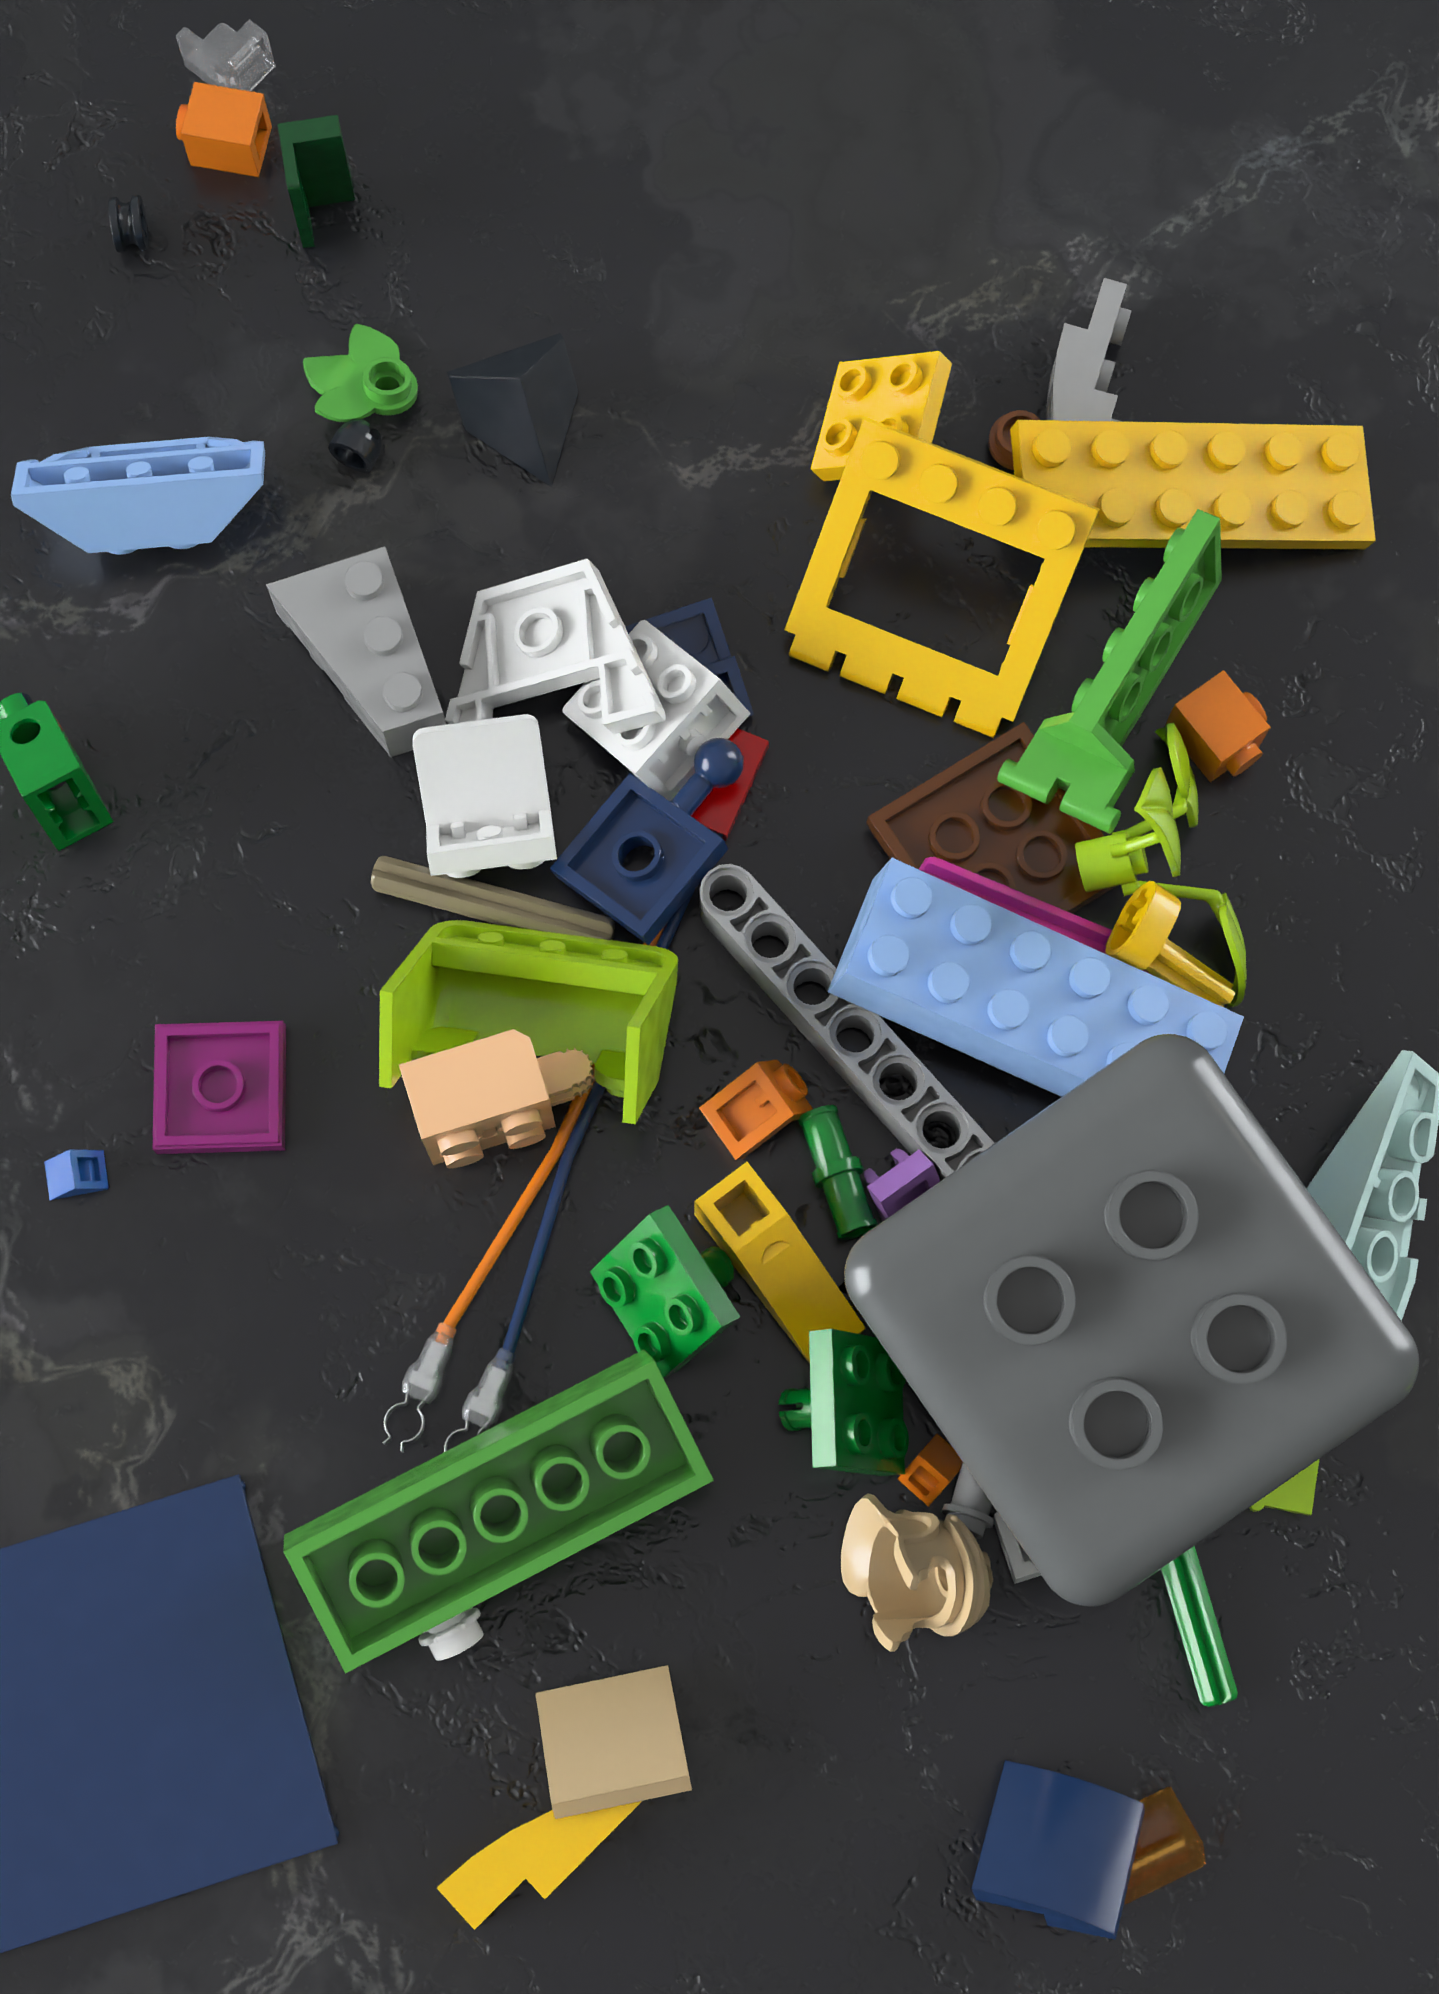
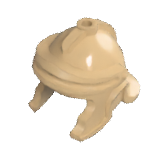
(914, 1571)

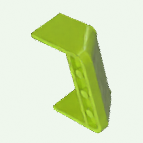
(551, 986)

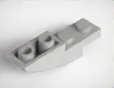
(1079, 369)

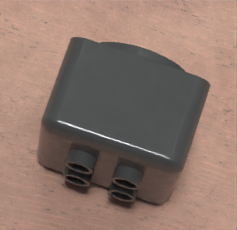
(1131, 1319)

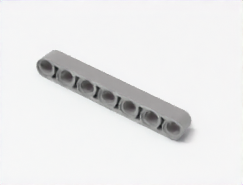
(824, 1021)

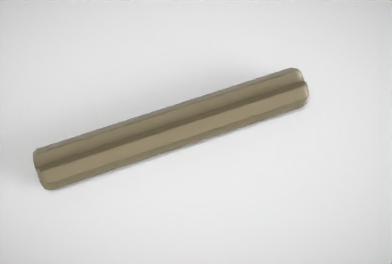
(485, 901)

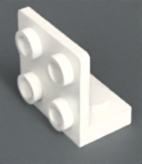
(694, 706)

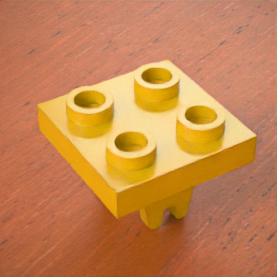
(890, 390)

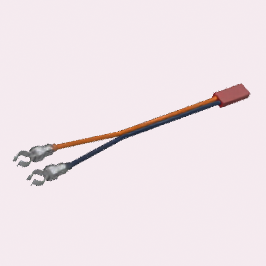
(485, 1401)

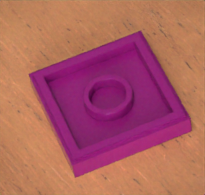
(219, 1087)

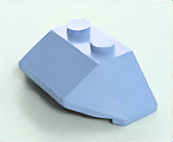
(141, 492)

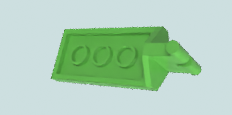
(1084, 747)

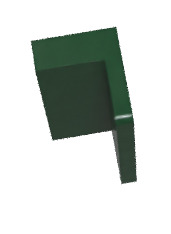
(314, 168)

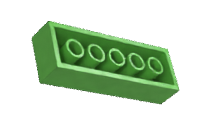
(495, 1510)

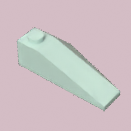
(1374, 1174)

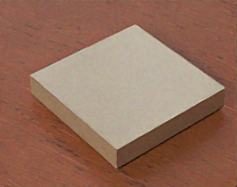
(612, 1742)

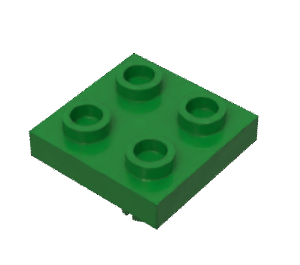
(667, 1290)
(851, 1405)

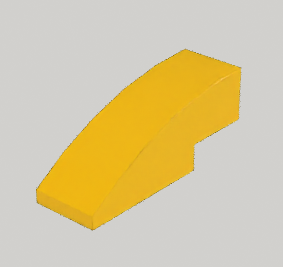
(538, 1851)

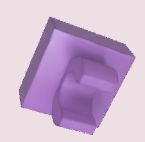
(902, 1183)

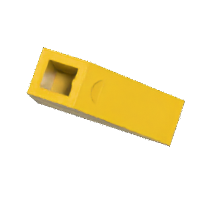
(774, 1257)

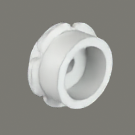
(453, 1635)

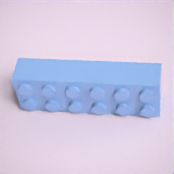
(1009, 985)

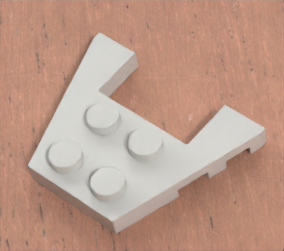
(548, 637)

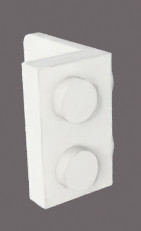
(484, 795)

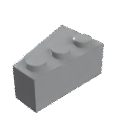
(365, 642)

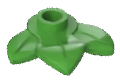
(364, 381)

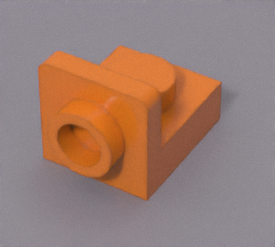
(756, 1106)

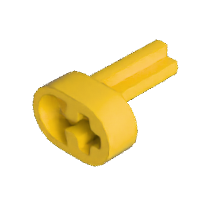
(1143, 942)

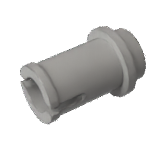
(970, 1504)

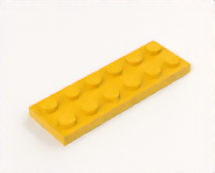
(1262, 480)

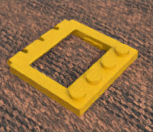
(968, 496)

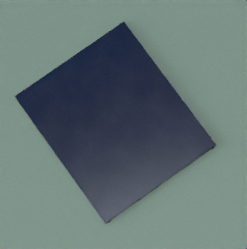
(146, 1715)

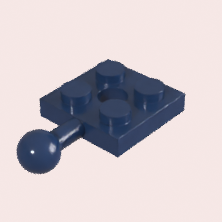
(642, 817)

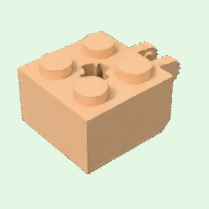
(490, 1095)

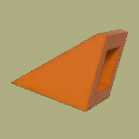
(932, 1470)

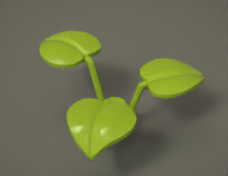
(1122, 856)

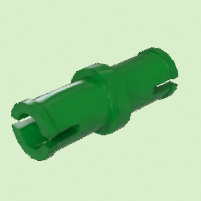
(837, 1172)

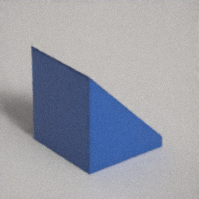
(76, 1173)

